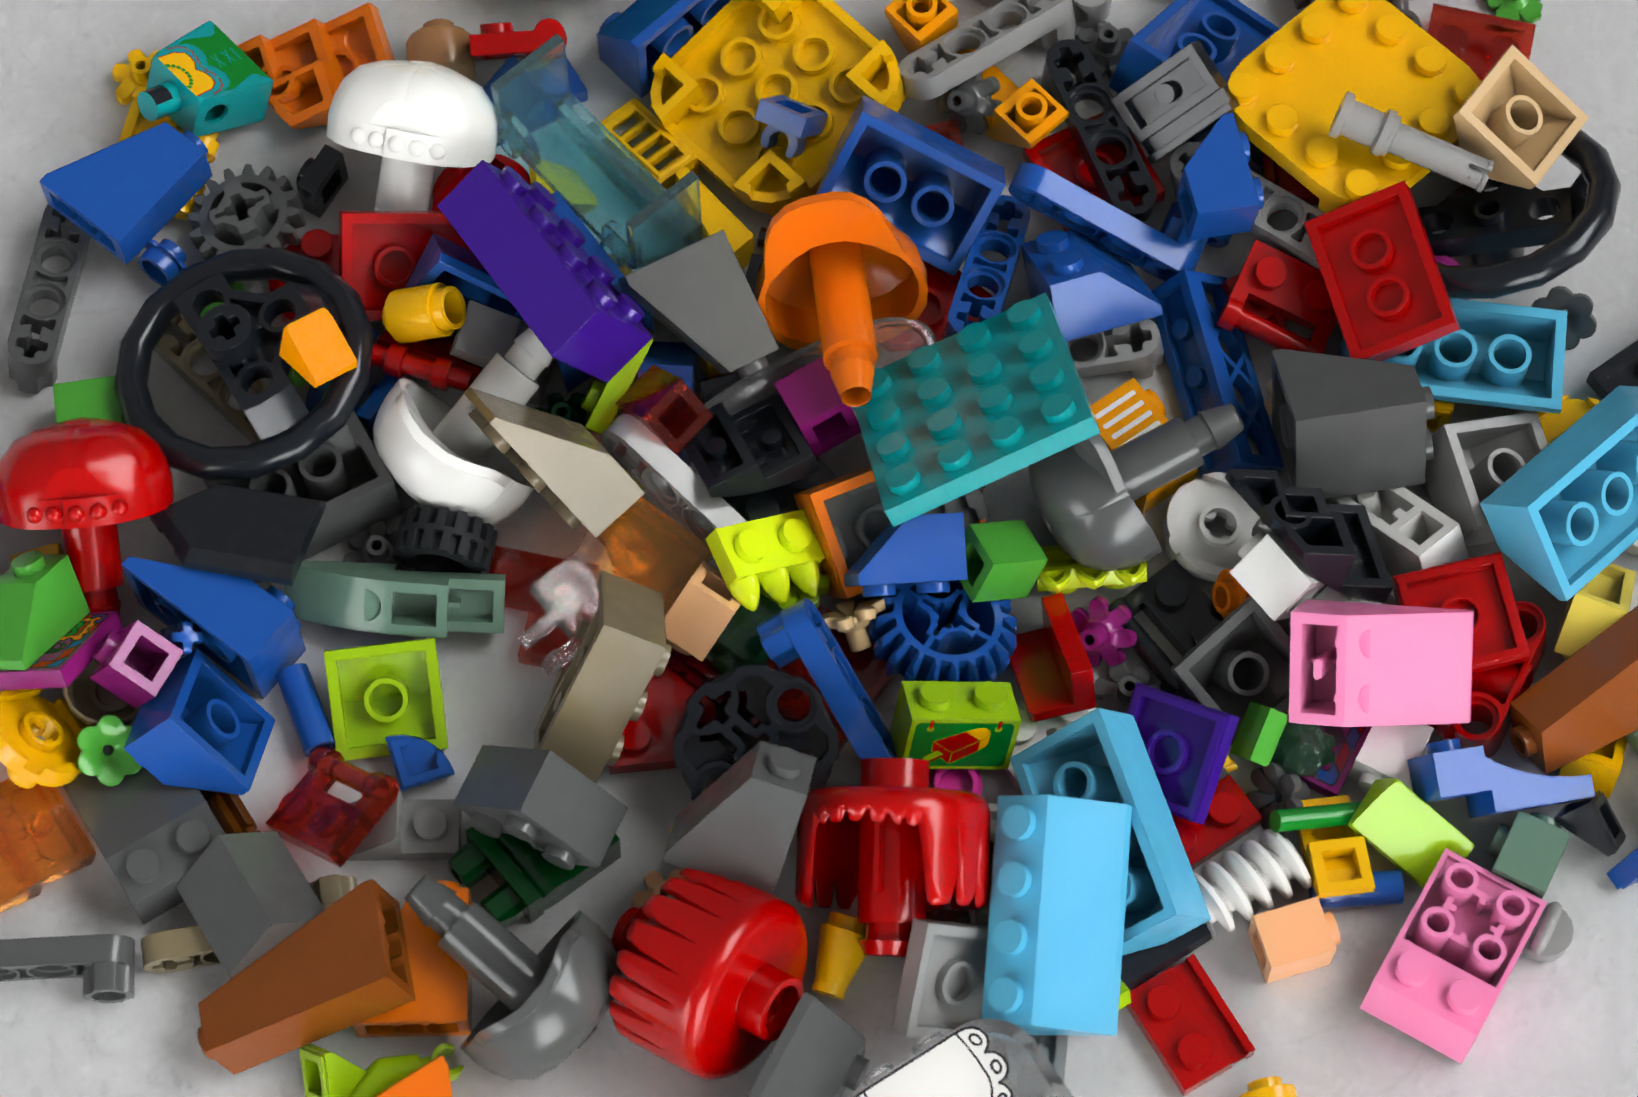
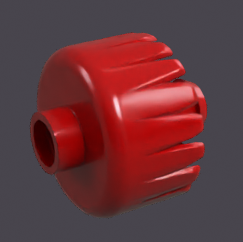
(893, 849)
(708, 973)

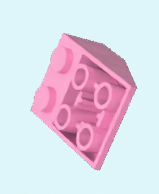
(1379, 664)
(1453, 955)

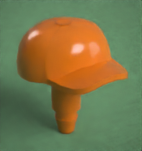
(831, 273)

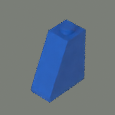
(130, 187)

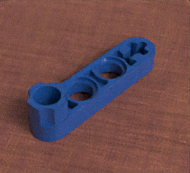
(1153, 251)
(987, 273)
(805, 635)

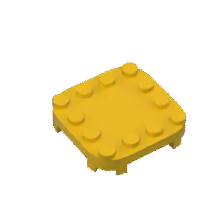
(764, 51)
(1305, 68)

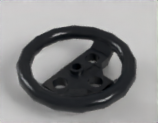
(1503, 221)
(243, 350)

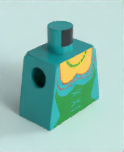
(205, 84)

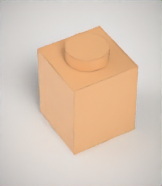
(700, 613)
(1293, 939)

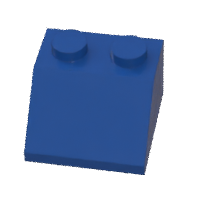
(1086, 284)
(201, 730)

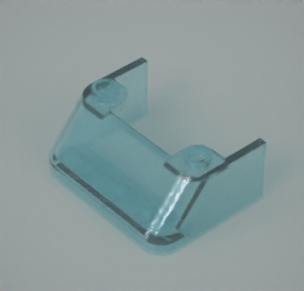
(589, 165)

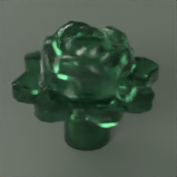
(1304, 749)

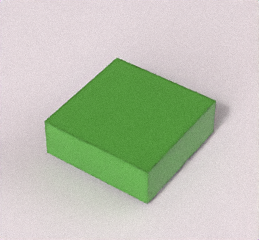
(1259, 734)

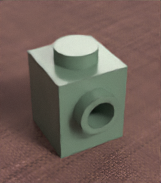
(1528, 851)

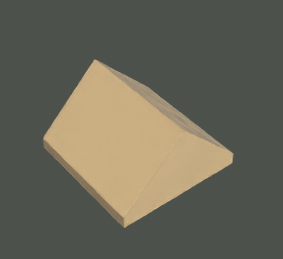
(1517, 121)

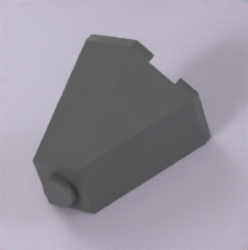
(706, 304)
(745, 818)

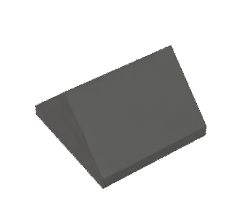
(1237, 664)
(247, 896)

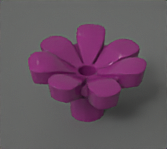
(1104, 632)

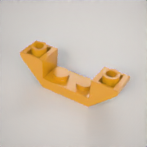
(1025, 112)

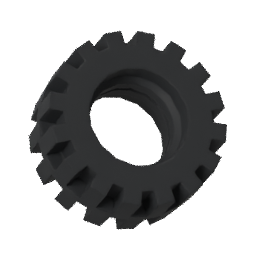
(444, 541)

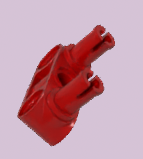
(1498, 687)

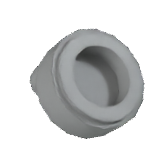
(1550, 935)

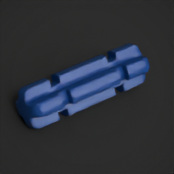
(182, 636)

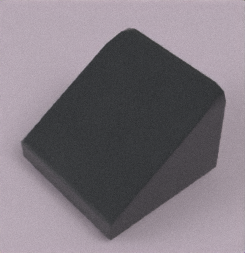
(1593, 822)

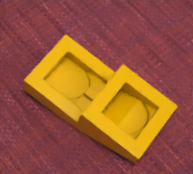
(1335, 856)

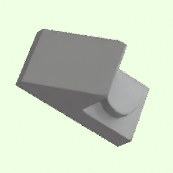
(413, 832)

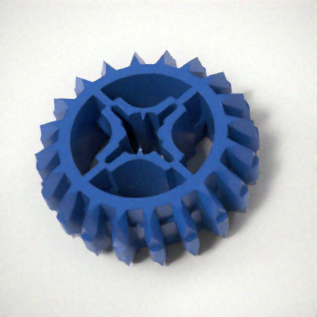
(969, 650)

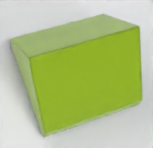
(327, 1073)

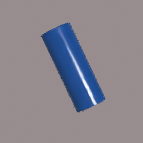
(305, 708)
(1388, 890)

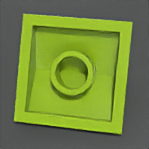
(383, 694)

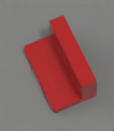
(1053, 665)

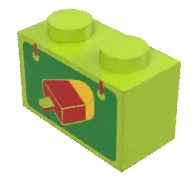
(956, 723)

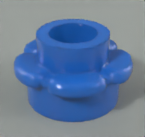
(162, 260)

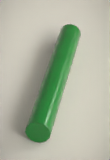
(1312, 817)

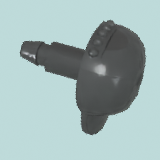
(1091, 491)
(545, 999)

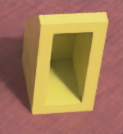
(1595, 609)

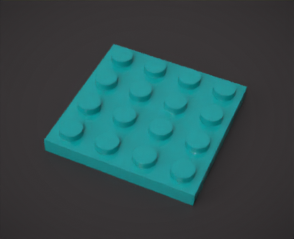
(973, 409)

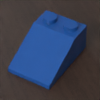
(1223, 27)
(242, 624)

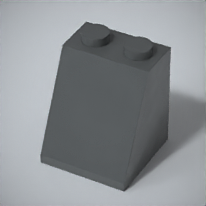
(1350, 422)

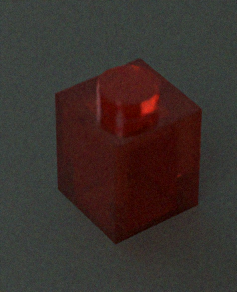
(665, 407)

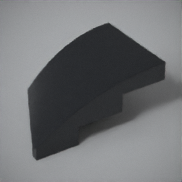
(1328, 539)

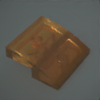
(37, 842)

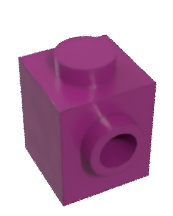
(817, 407)
(134, 663)

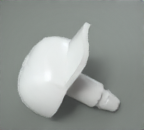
(415, 120)
(444, 454)

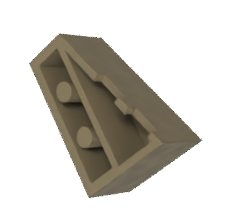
(605, 677)

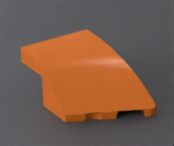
(315, 59)

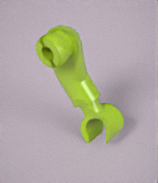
(389, 1070)

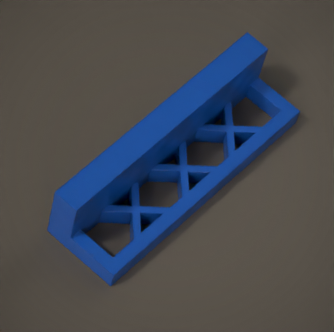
(1205, 373)

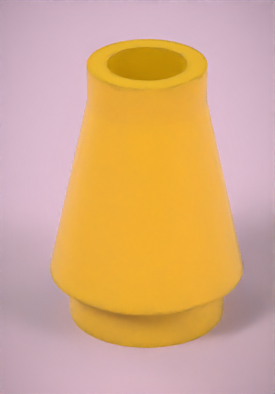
(838, 955)

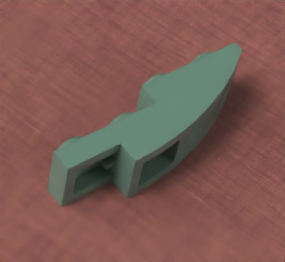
(397, 601)

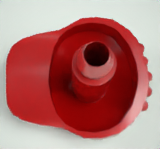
(85, 482)

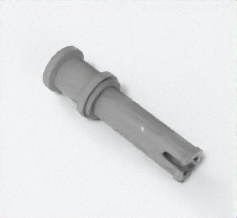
(1386, 134)

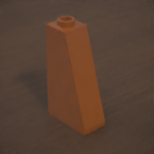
(1581, 701)
(313, 983)

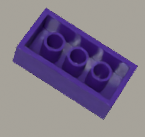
(546, 270)

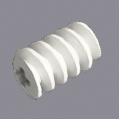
(1250, 877)

